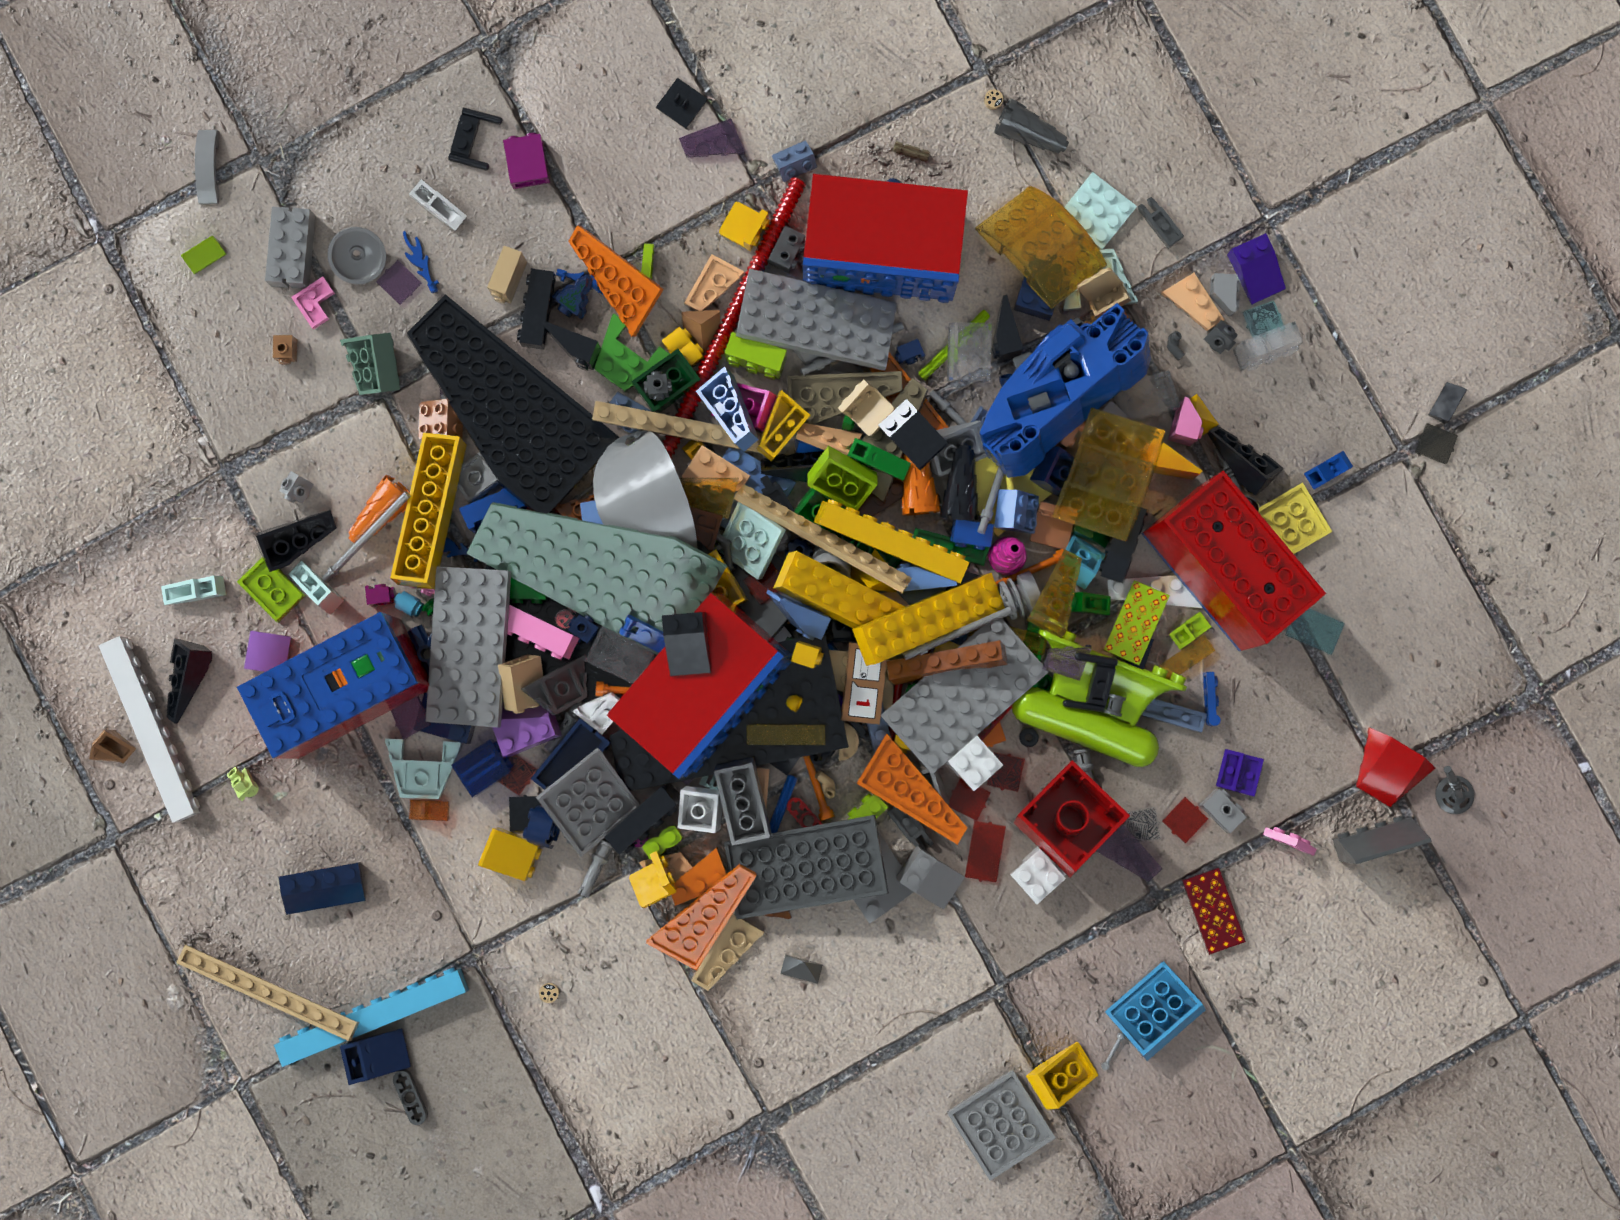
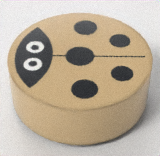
(993, 99)
(549, 992)

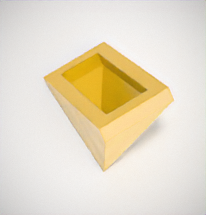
(1207, 418)

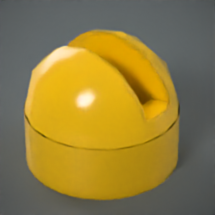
(794, 702)

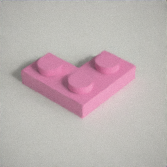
(309, 302)
(1292, 840)

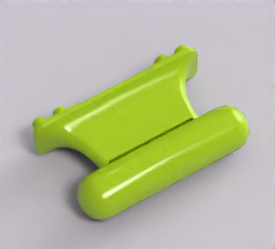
(1099, 731)

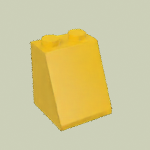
(510, 854)

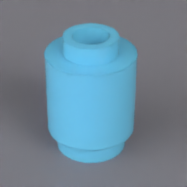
(408, 604)

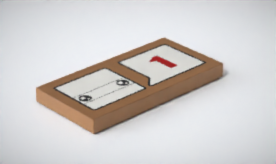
(862, 688)

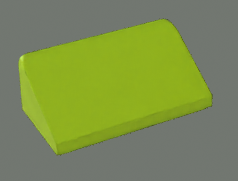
(203, 254)

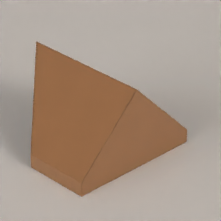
(701, 326)
(111, 747)

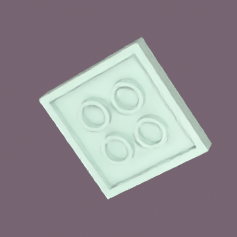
(1100, 209)
(752, 540)

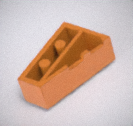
(699, 878)

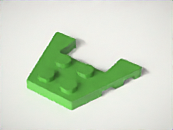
(619, 362)

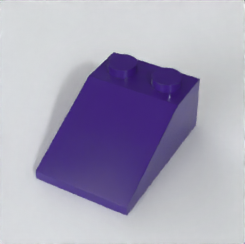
(1257, 268)

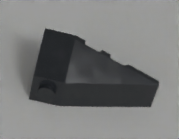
(790, 466)
(1249, 467)
(290, 540)
(190, 666)

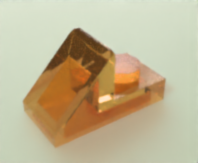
(429, 810)

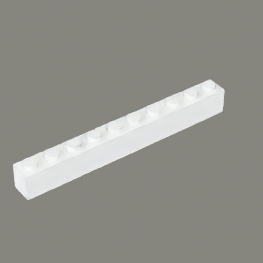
(149, 729)

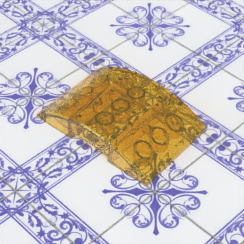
(1043, 244)
(1110, 474)

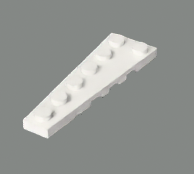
(1167, 584)

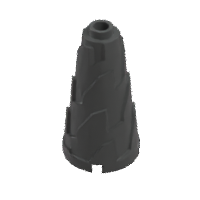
(1028, 128)

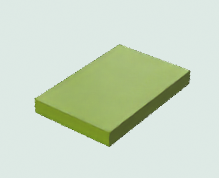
(271, 590)

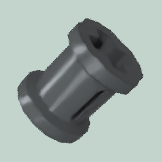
(1115, 705)

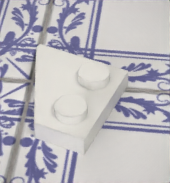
(596, 711)

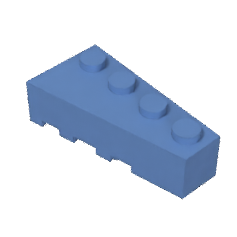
(727, 405)

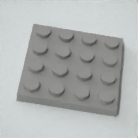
(588, 802)
(1001, 1125)

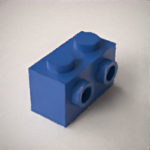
(965, 533)

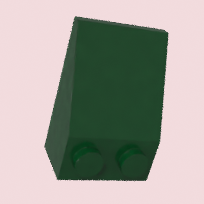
(681, 375)

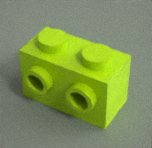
(871, 806)

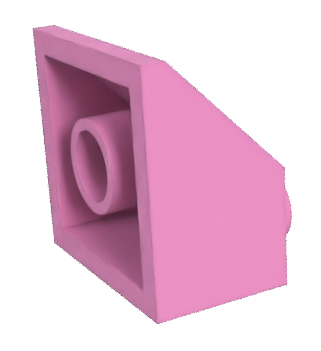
(1186, 424)

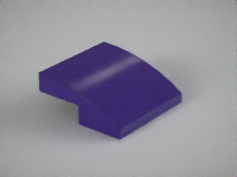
(1240, 772)

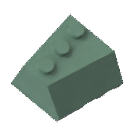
(373, 363)

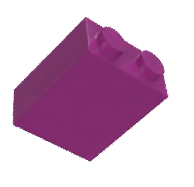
(526, 160)

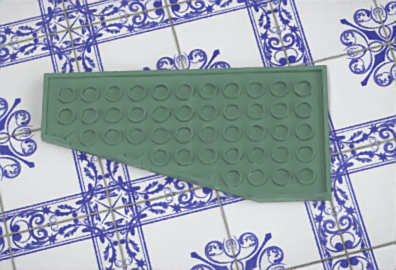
(597, 566)

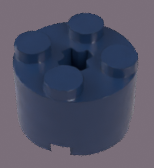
(541, 828)

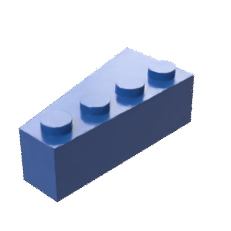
(475, 512)

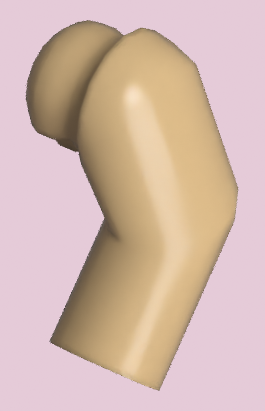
(828, 784)

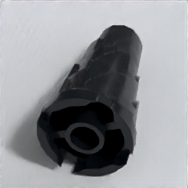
(960, 496)

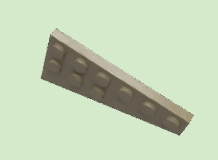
(916, 395)

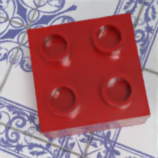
(1071, 818)

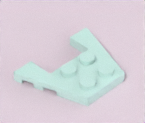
(1073, 301)
(421, 778)

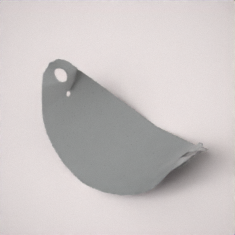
(641, 489)

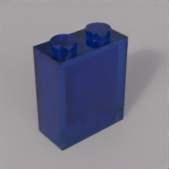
(482, 768)

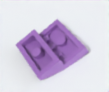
(266, 651)

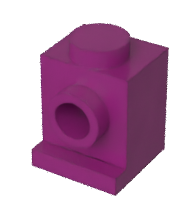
(380, 595)

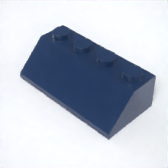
(322, 888)

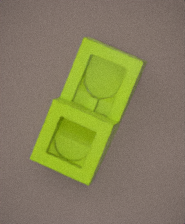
(1190, 630)

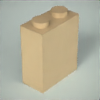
(507, 275)
(516, 675)

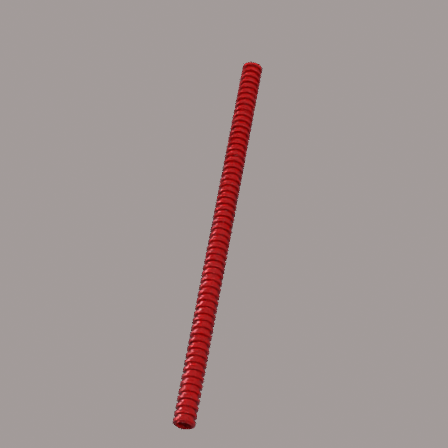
(732, 316)

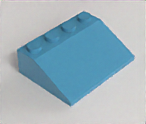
(1155, 1010)

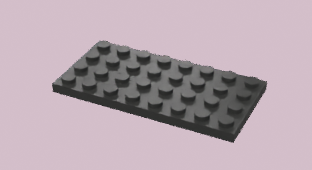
(811, 866)

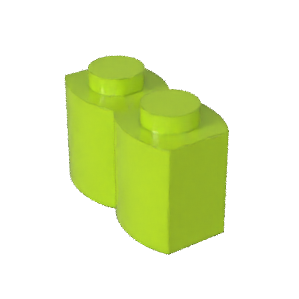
(667, 838)

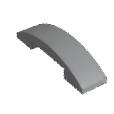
(206, 166)

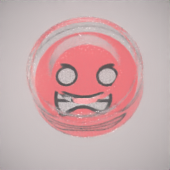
(563, 618)

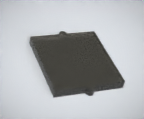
(1436, 443)

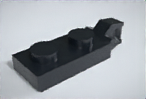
(775, 492)

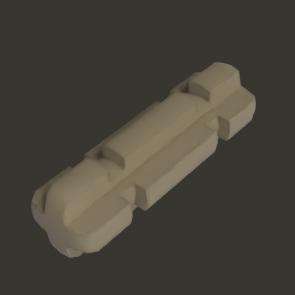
(911, 151)

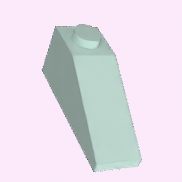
(315, 587)

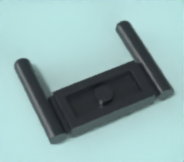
(465, 137)
(1099, 684)

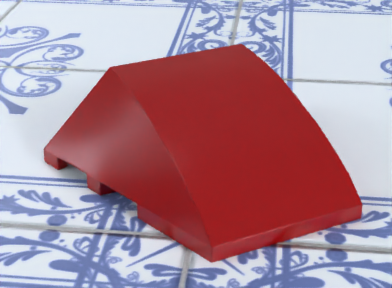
(1390, 768)

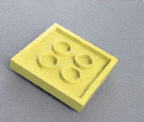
(1295, 518)

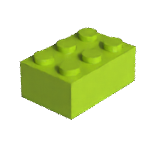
(756, 356)
(842, 478)

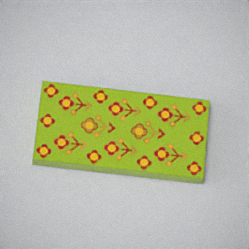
(1136, 623)

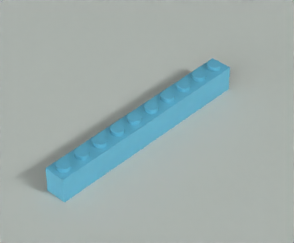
(375, 1015)

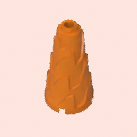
(919, 492)
(383, 497)

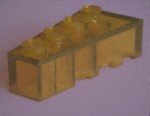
(711, 493)
(1056, 598)

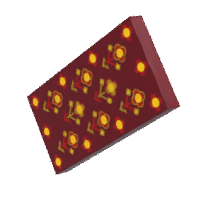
(1213, 911)

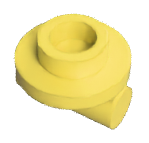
(1009, 483)

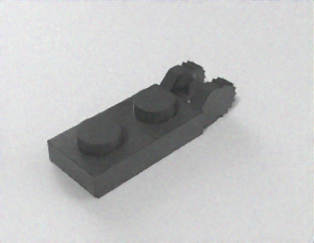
(1161, 223)
(909, 826)

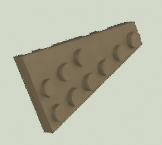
(824, 393)

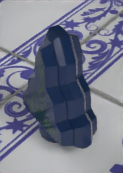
(574, 297)

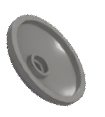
(354, 268)

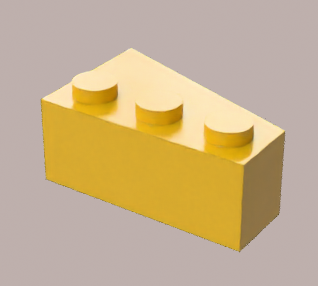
(781, 425)

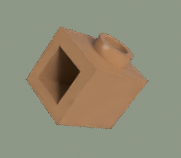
(285, 349)

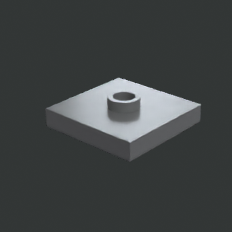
(476, 478)

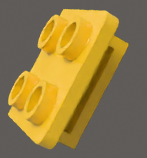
(744, 225)
(653, 881)

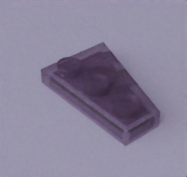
(713, 140)
(1130, 854)

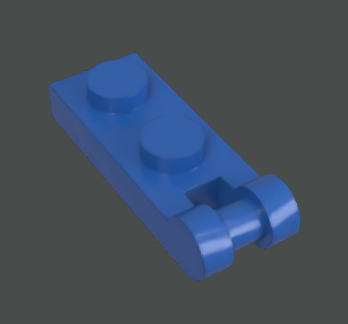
(645, 635)
(1211, 700)

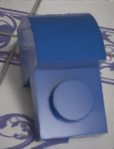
(1328, 470)

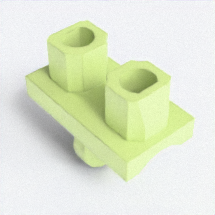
(243, 783)

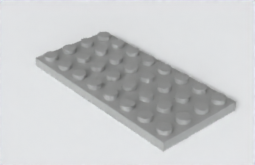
(816, 319)
(468, 646)
(956, 705)

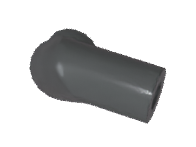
(1173, 345)

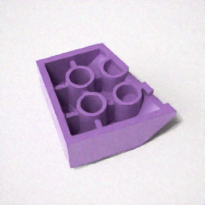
(525, 730)

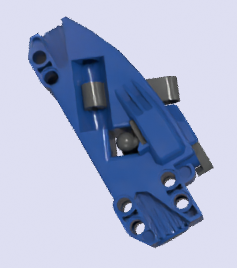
(1058, 385)

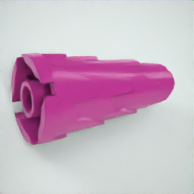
(1007, 555)

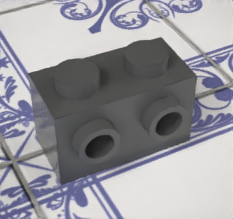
(787, 250)

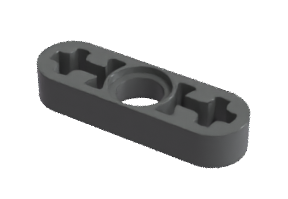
(399, 1086)

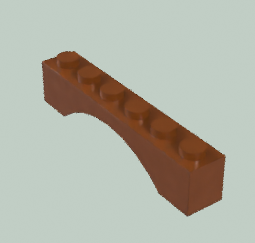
(975, 656)

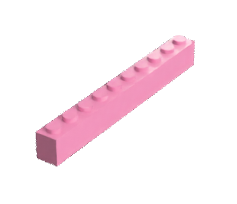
(537, 631)

